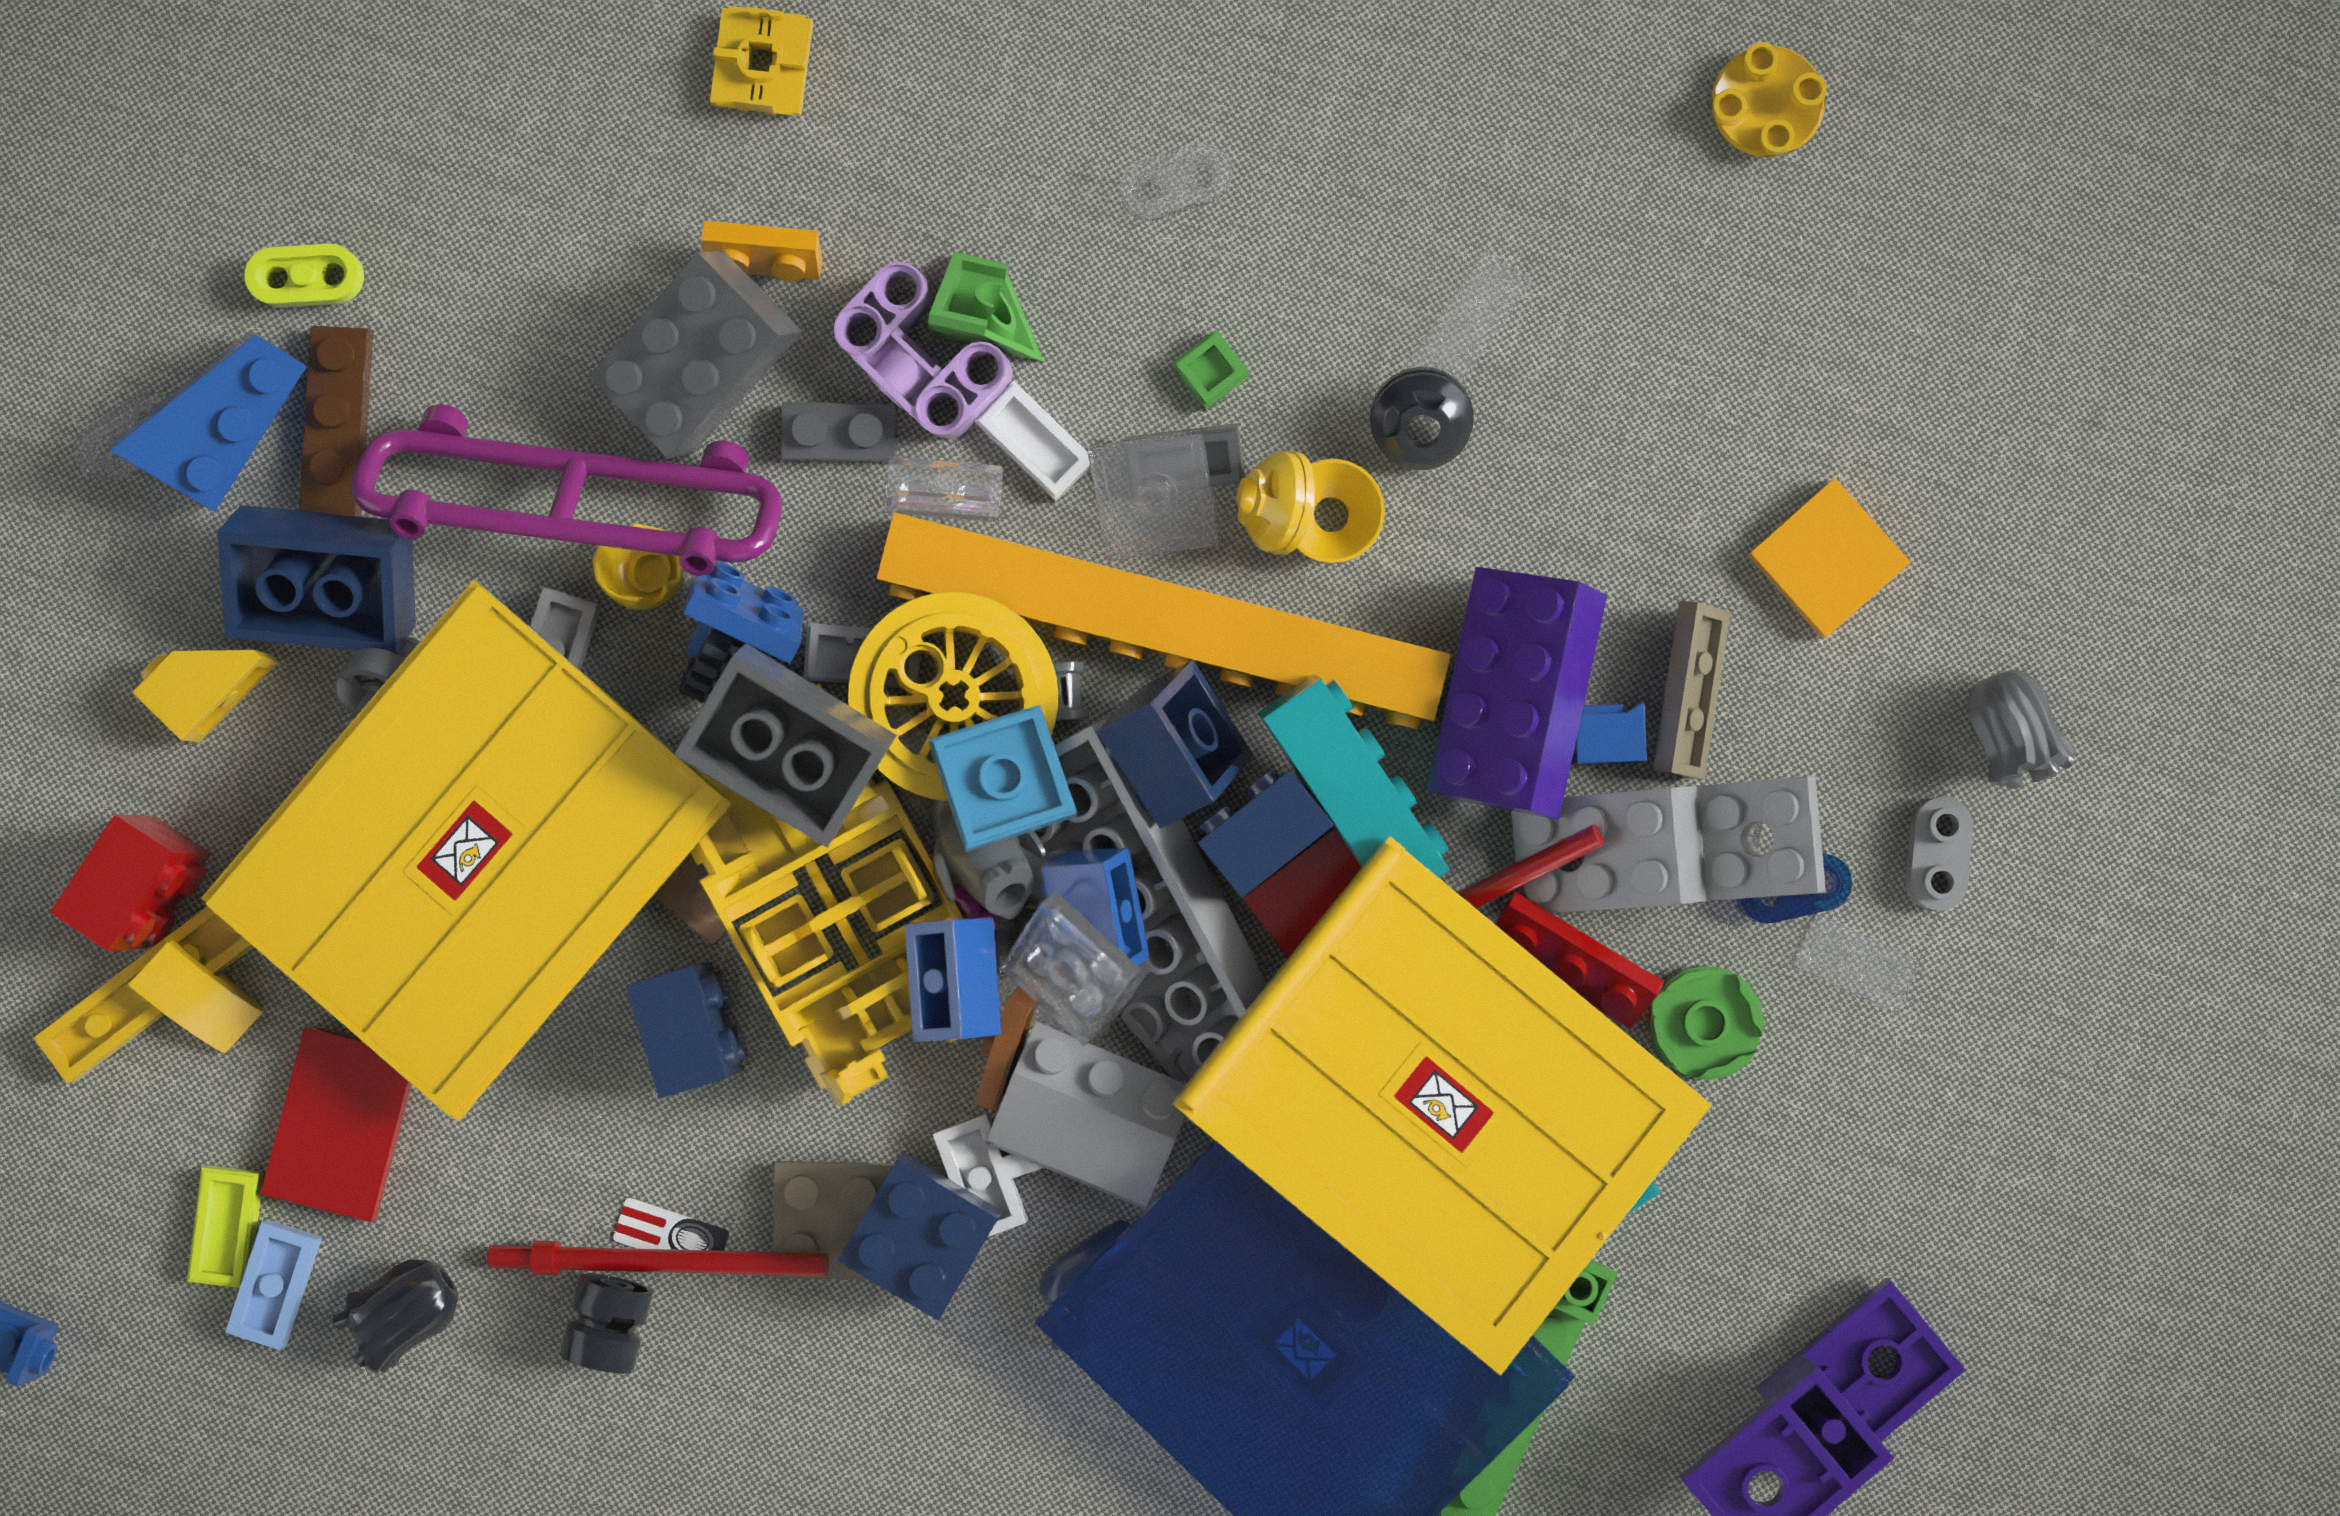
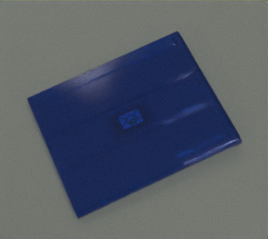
(1286, 1358)

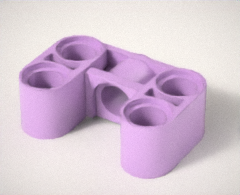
(903, 367)

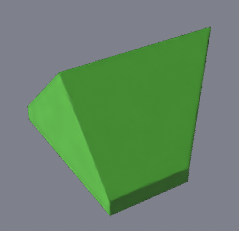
(981, 305)

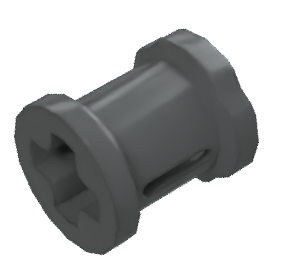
(1069, 692)

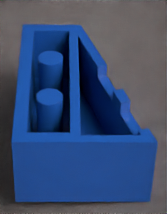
(213, 421)

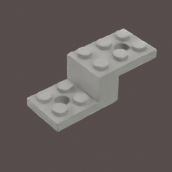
(1679, 846)

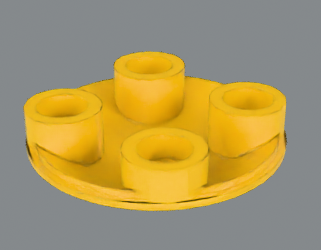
(1768, 100)

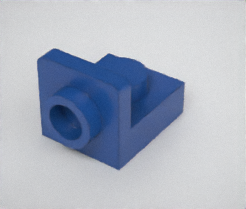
(25, 1344)

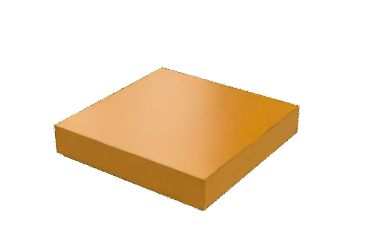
(1828, 558)

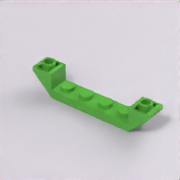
(1559, 1335)

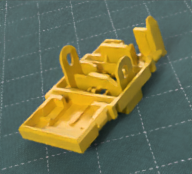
(834, 1012)

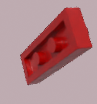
(1584, 964)

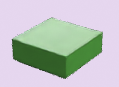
(1210, 370)

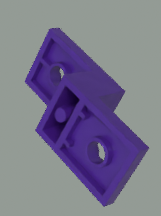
(1828, 1413)

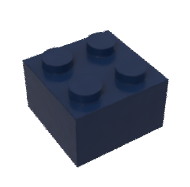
(1175, 744)
(1264, 832)
(687, 1028)
(920, 1236)

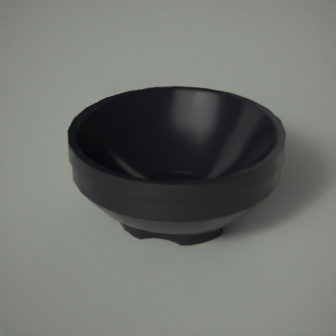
(1414, 394)

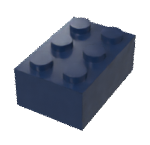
(315, 579)

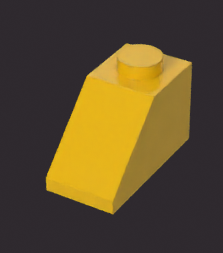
(200, 688)

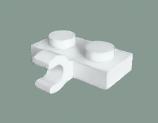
(984, 1168)

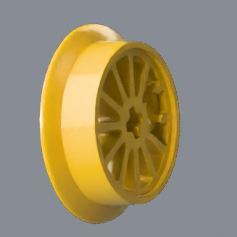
(900, 636)

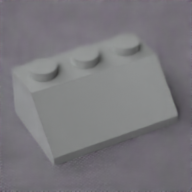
(1089, 1115)

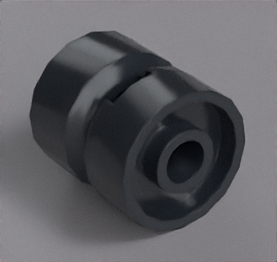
(606, 1323)

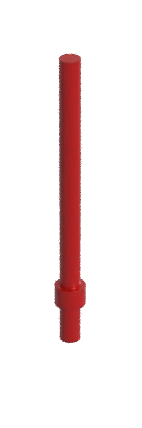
(550, 1258)

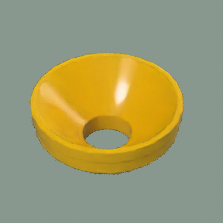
(1277, 501)
(1365, 509)

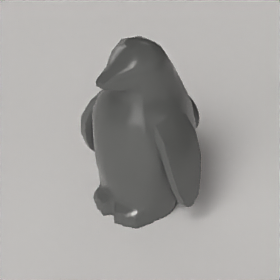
(992, 875)

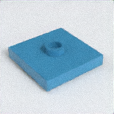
(1002, 778)

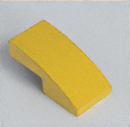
(196, 998)

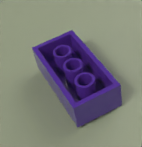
(1517, 692)

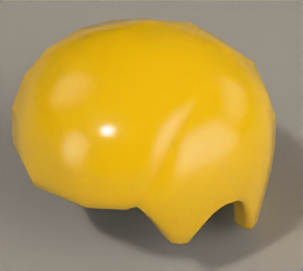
(637, 577)

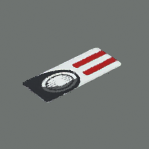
(657, 1228)

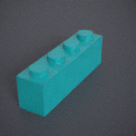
(1345, 775)

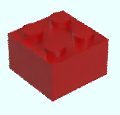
(132, 883)

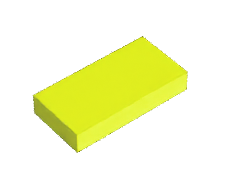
(224, 1225)

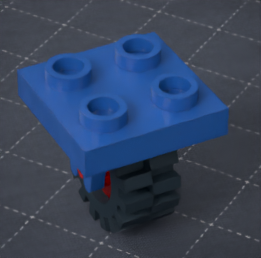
(729, 617)

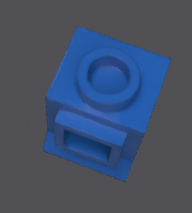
(1611, 735)

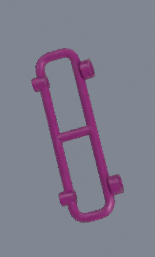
(443, 435)

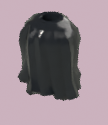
(398, 1312)

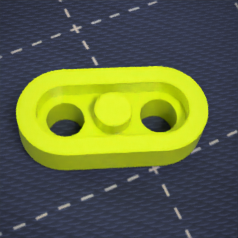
(307, 275)

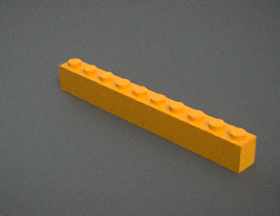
(1165, 619)

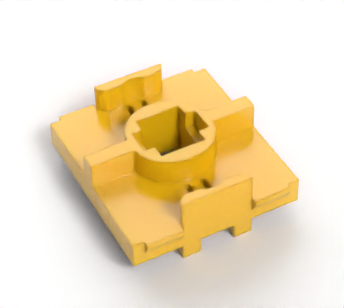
(737, 41)

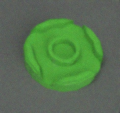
(1705, 1022)

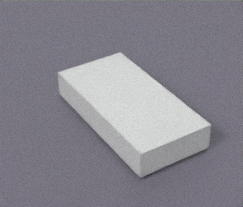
(1034, 441)

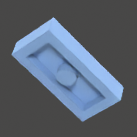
(273, 1284)

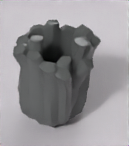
(2017, 729)

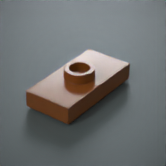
(1005, 1049)

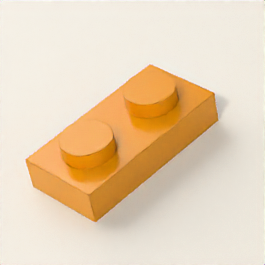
(766, 249)

